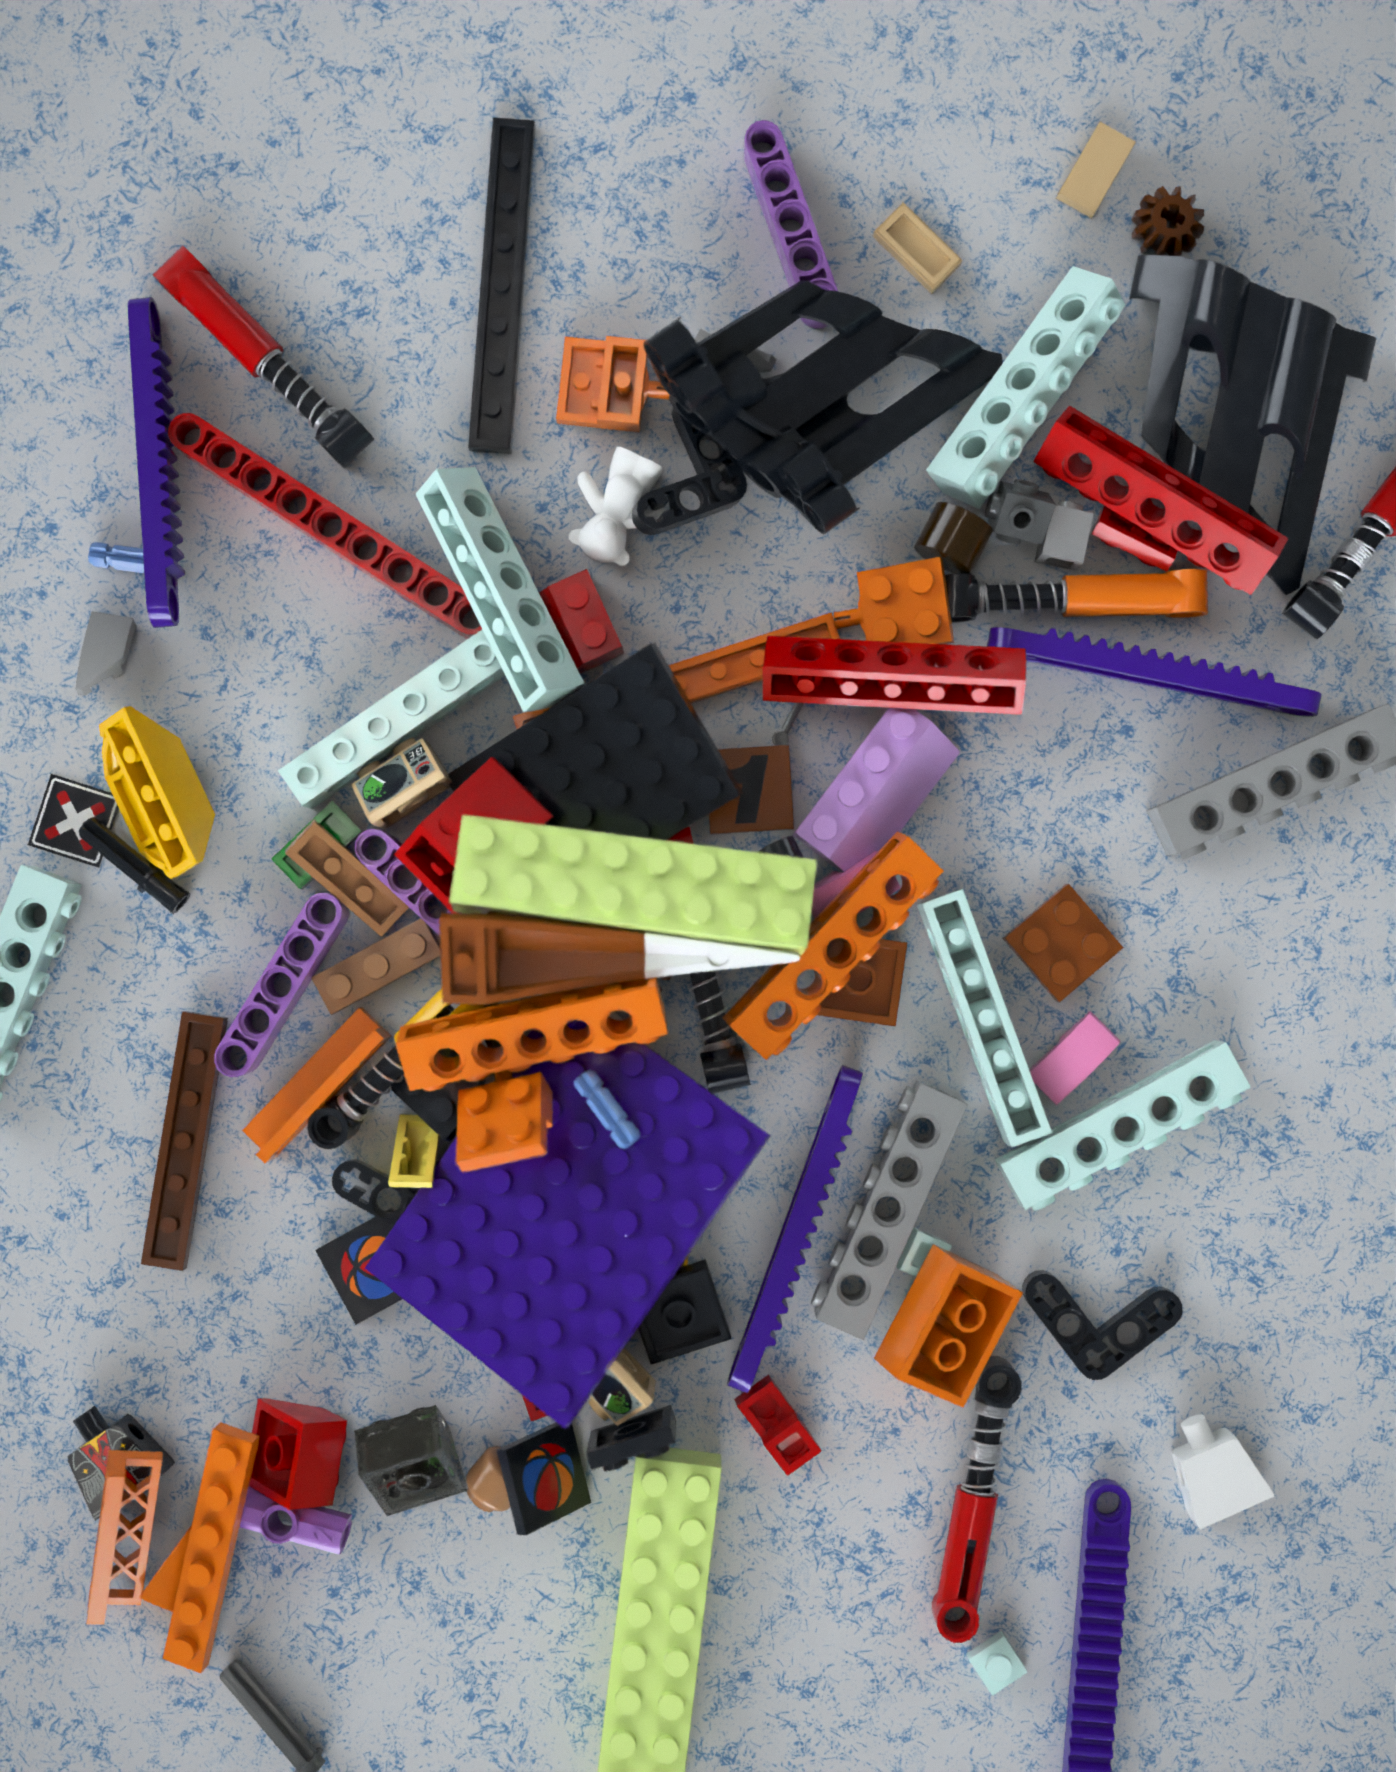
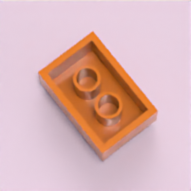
(948, 1326)

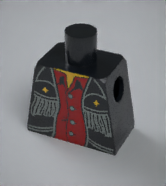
(90, 1459)

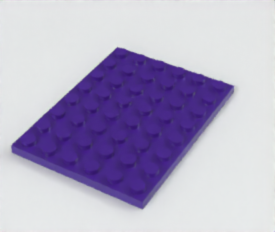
(567, 1251)

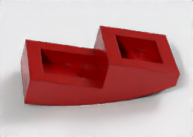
(778, 1425)

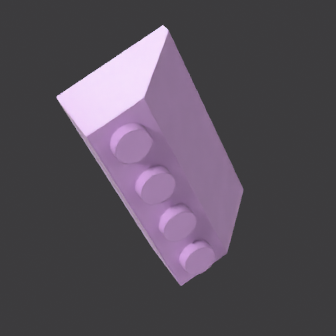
(877, 788)

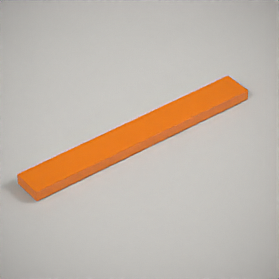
(728, 666)

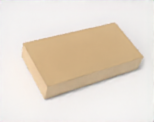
(1095, 169)
(917, 248)

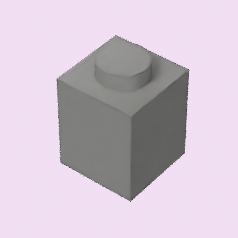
(1066, 537)

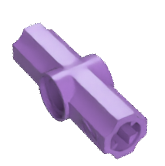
(311, 1527)

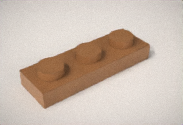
(346, 877)
(377, 966)

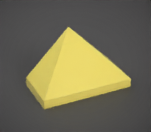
(414, 1153)

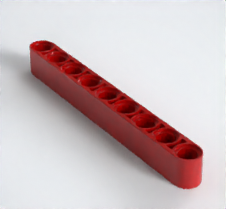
(314, 517)

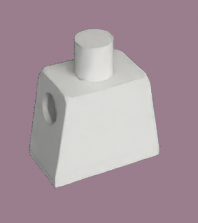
(1216, 1474)

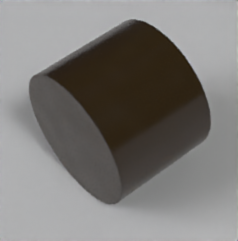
(955, 537)

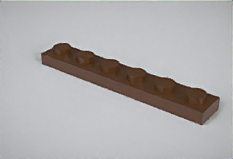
(183, 1142)

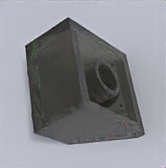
(409, 1460)

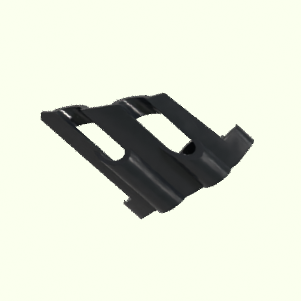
(1278, 375)
(797, 427)

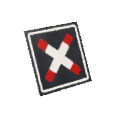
(63, 812)

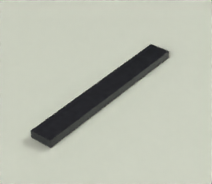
(502, 285)

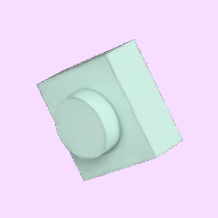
(917, 1251)
(996, 1662)

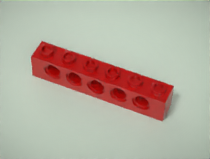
(1181, 496)
(894, 674)

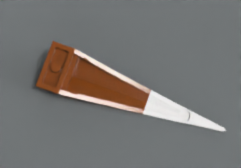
(520, 956)

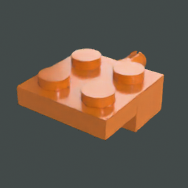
(605, 383)
(902, 604)
(503, 1120)

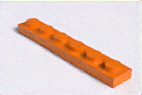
(210, 1547)

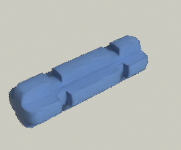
(119, 557)
(606, 1109)

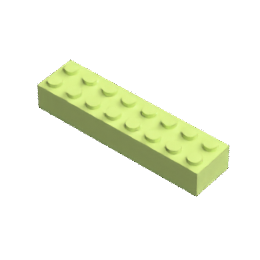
(633, 883)
(660, 1612)

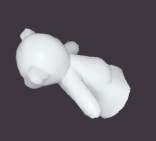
(605, 534)

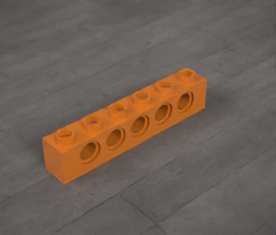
(837, 920)
(506, 1022)

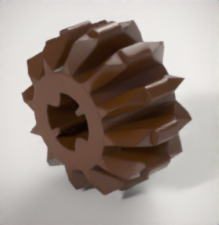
(1183, 224)

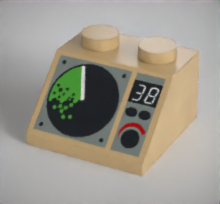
(401, 783)
(623, 1390)

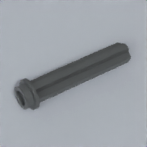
(271, 1718)

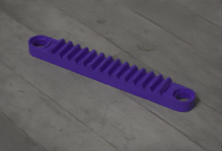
(155, 462)
(1159, 672)
(797, 1223)
(1097, 1632)

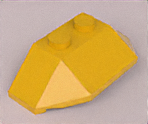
(156, 791)

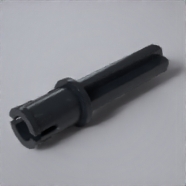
(134, 865)

